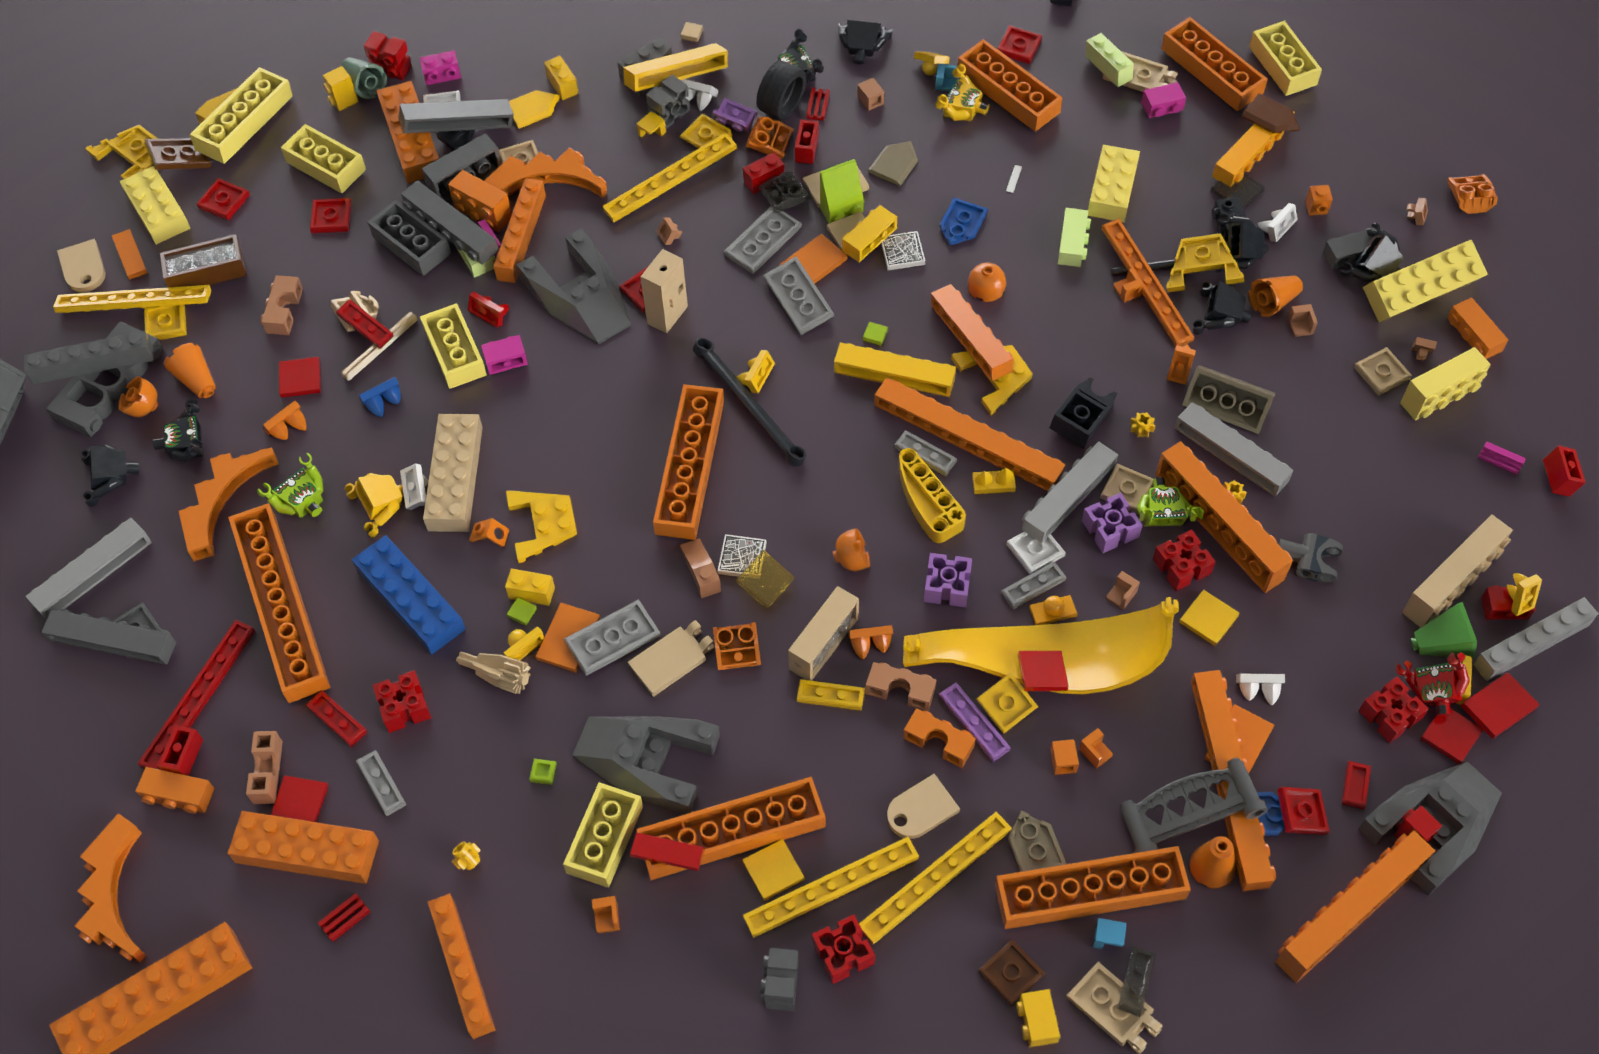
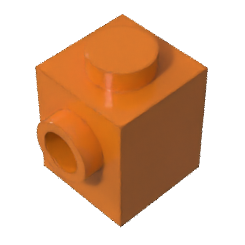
(1318, 200)

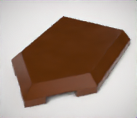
(1270, 115)

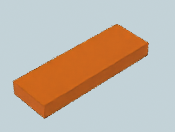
(129, 254)

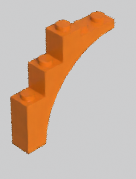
(566, 169)
(229, 474)
(99, 892)

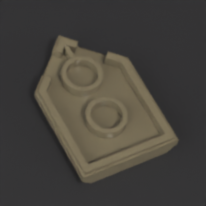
(895, 162)
(1034, 844)

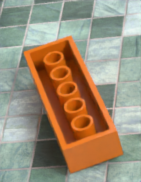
(1213, 63)
(1010, 85)
(413, 149)
(303, 847)

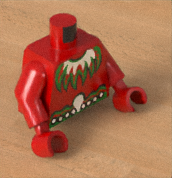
(1438, 683)

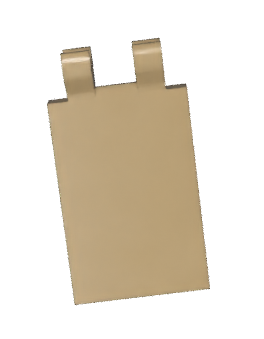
(1147, 74)
(671, 658)
(1098, 999)

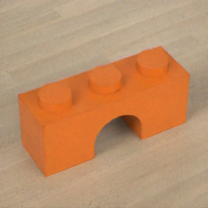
(925, 726)

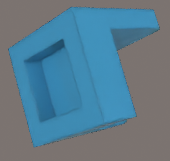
(945, 78)
(1109, 933)

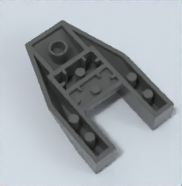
(585, 304)
(633, 750)
(1458, 800)

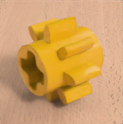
(1142, 424)
(1236, 489)
(466, 855)

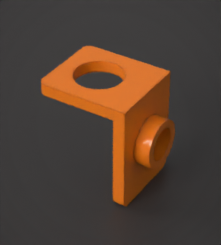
(486, 529)

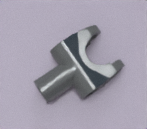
(1310, 555)

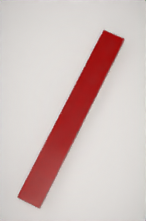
(200, 690)

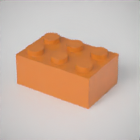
(480, 200)

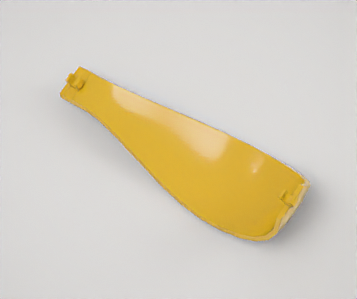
(1095, 652)

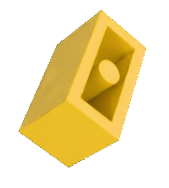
(561, 77)
(340, 88)
(530, 587)
(1038, 1017)

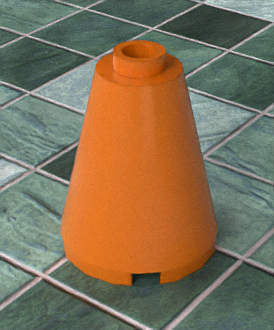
(1273, 293)
(191, 369)
(1213, 863)

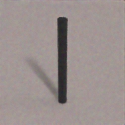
(1153, 265)

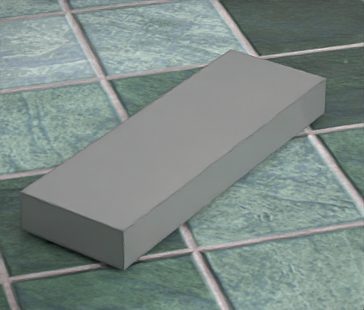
(931, 455)
(1033, 585)
(381, 783)

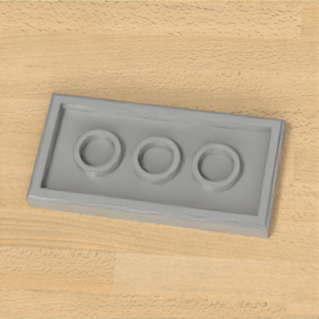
(762, 239)
(798, 295)
(612, 637)

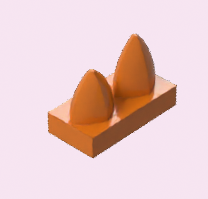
(1181, 364)
(290, 414)
(861, 639)

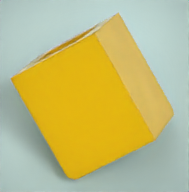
(650, 124)

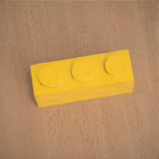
(869, 233)

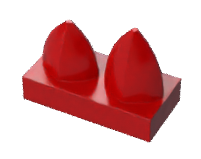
(487, 310)

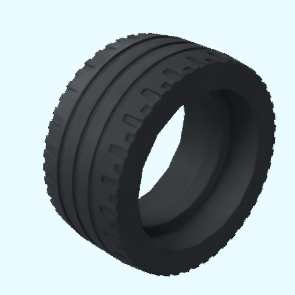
(781, 90)

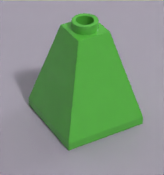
(1446, 635)

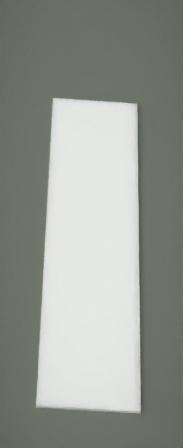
(1014, 177)

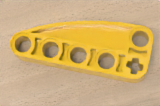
(927, 504)

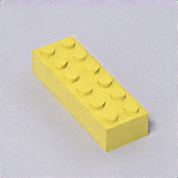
(241, 115)
(1425, 280)

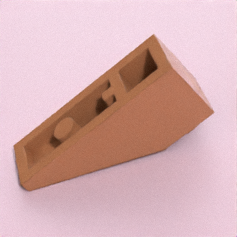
(701, 568)

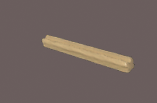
(373, 351)

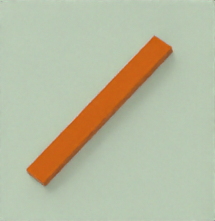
(1152, 289)

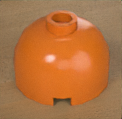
(986, 282)
(139, 399)
(851, 551)

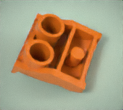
(769, 136)
(1473, 193)
(736, 646)

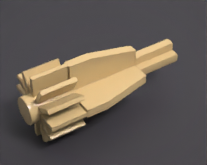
(498, 670)

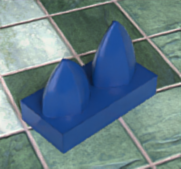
(373, 398)

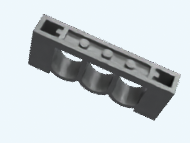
(89, 419)

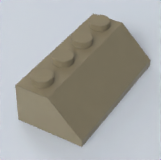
(1229, 398)

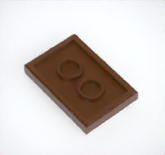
(175, 154)

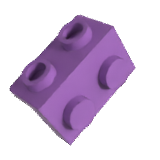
(735, 114)

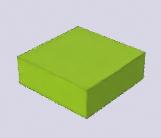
(875, 333)
(521, 611)
(543, 771)

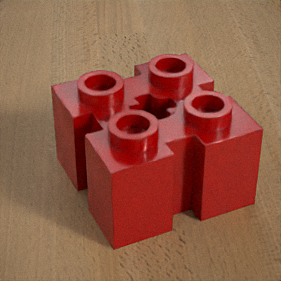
(388, 54)
(1183, 560)
(401, 701)
(1393, 709)
(849, 936)

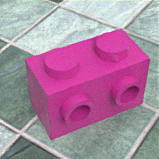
(440, 67)
(1163, 100)
(504, 354)

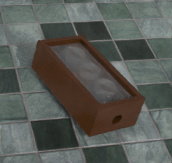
(204, 263)

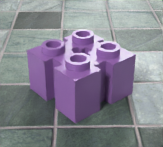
(1111, 522)
(947, 580)

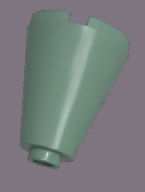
(365, 77)

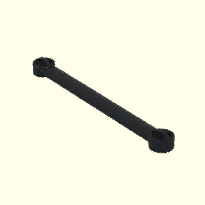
(749, 402)

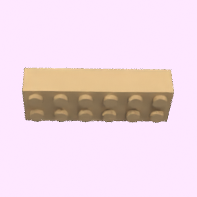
(453, 473)
(1458, 571)

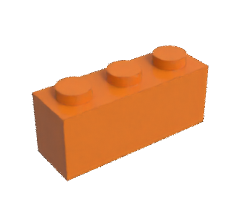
(1477, 328)
(174, 790)

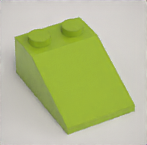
(840, 191)

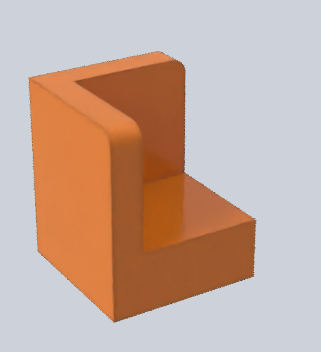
(1130, 287)
(1095, 749)
(1064, 757)
(606, 914)

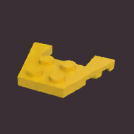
(129, 145)
(1203, 254)
(1004, 385)
(551, 518)

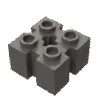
(669, 100)
(781, 979)

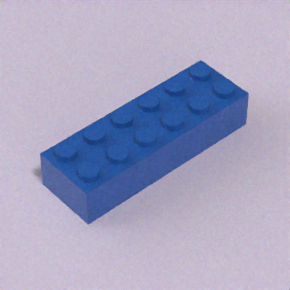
(408, 594)

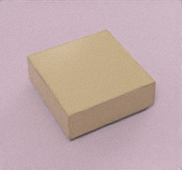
(691, 32)

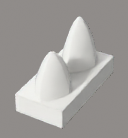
(704, 93)
(1281, 223)
(413, 486)
(1270, 685)

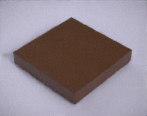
(1011, 972)

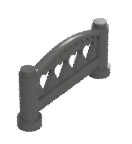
(1240, 797)

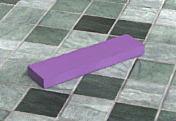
(974, 722)

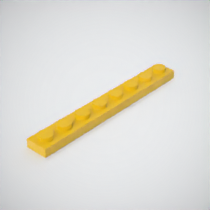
(669, 177)
(132, 299)
(934, 878)
(830, 887)

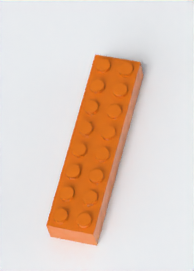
(688, 462)
(1225, 518)
(742, 823)
(1091, 887)
(1353, 905)
(153, 994)

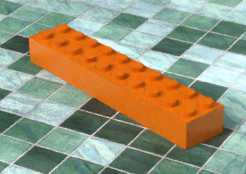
(279, 603)

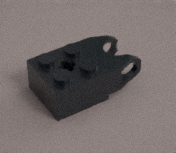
(1082, 414)

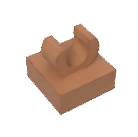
(1418, 211)
(668, 231)
(1423, 347)

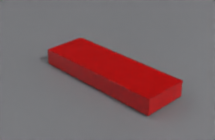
(364, 324)
(336, 718)
(667, 851)

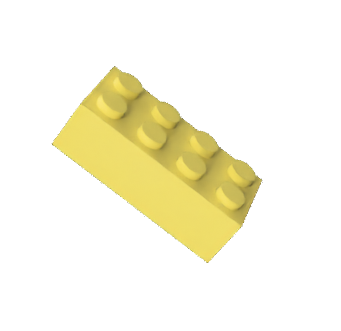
(1285, 58)
(323, 158)
(1113, 183)
(155, 205)
(453, 346)
(1445, 383)
(603, 835)

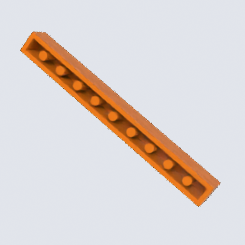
(969, 434)
(1223, 745)

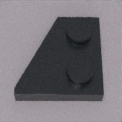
(455, 139)

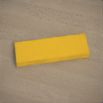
(830, 694)

